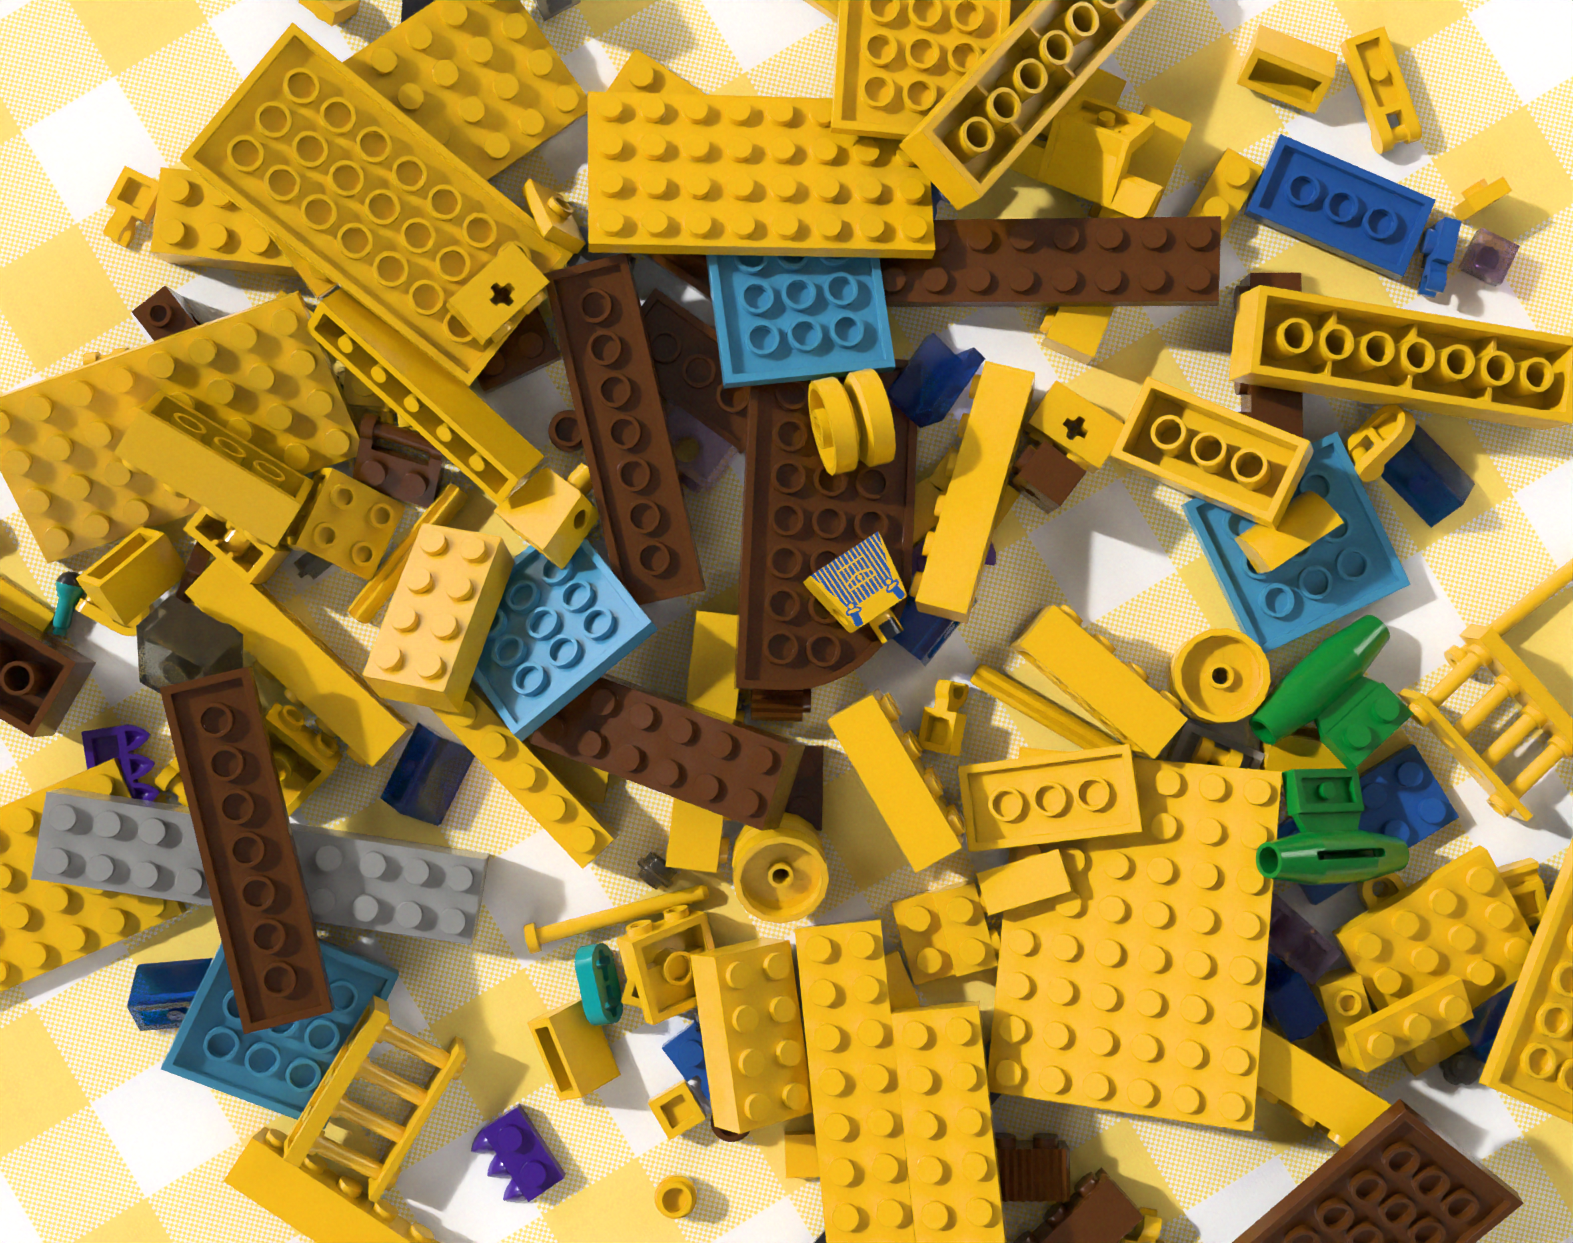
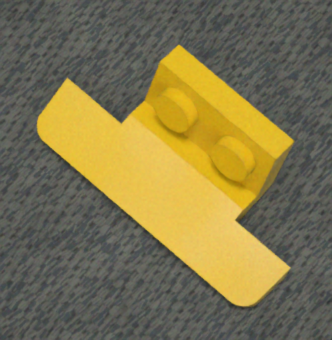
(1091, 156)

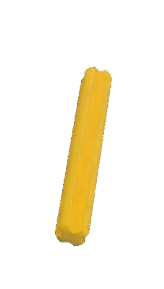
(389, 574)
(1039, 709)

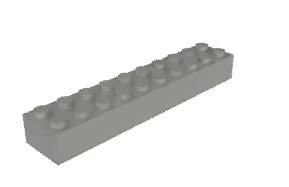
(347, 875)

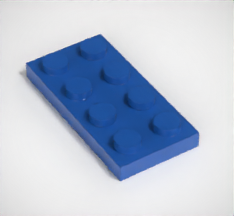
(1339, 207)
(1398, 801)

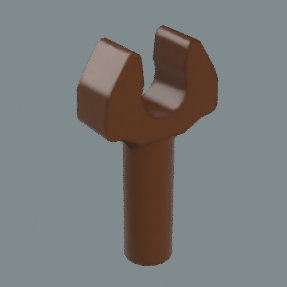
(193, 569)

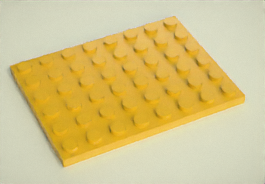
(1156, 962)

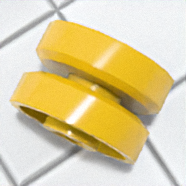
(851, 421)
(1241, 667)
(780, 870)

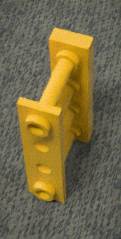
(1512, 681)
(353, 1063)

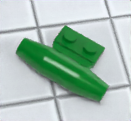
(1330, 688)
(1330, 846)

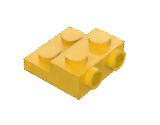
(299, 753)
(946, 932)
(660, 960)

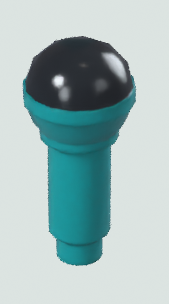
(68, 592)

